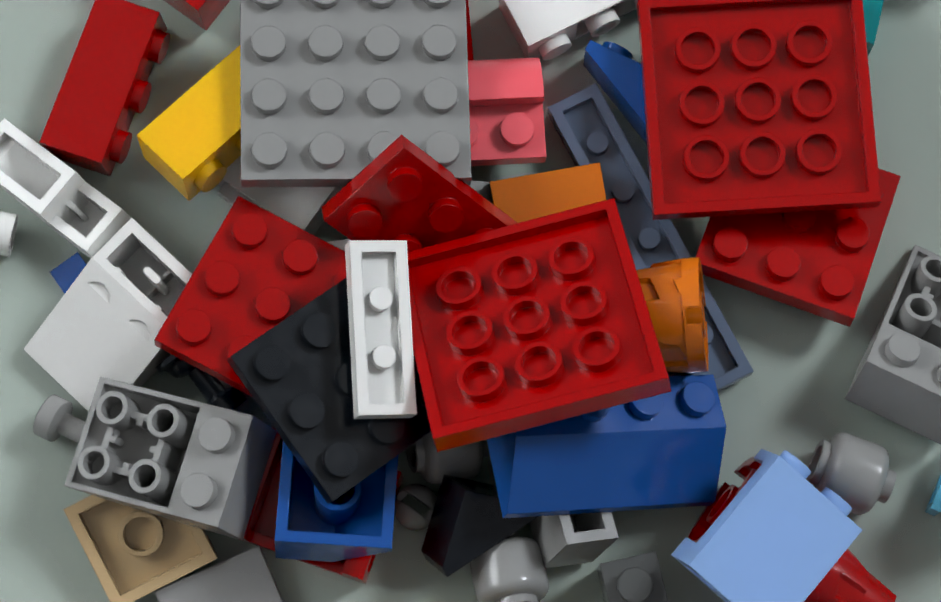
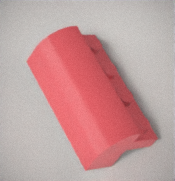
(506, 111)

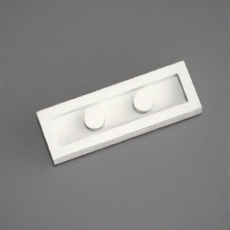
(380, 329)

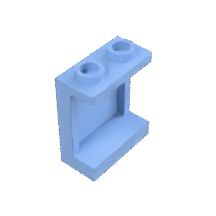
(772, 536)

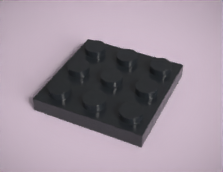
(305, 390)

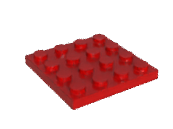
(757, 107)
(531, 325)

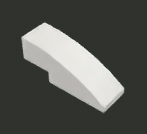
(56, 192)

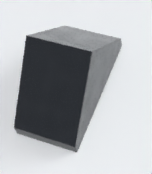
(465, 524)

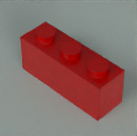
(106, 85)

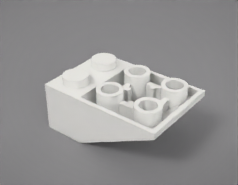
(111, 316)

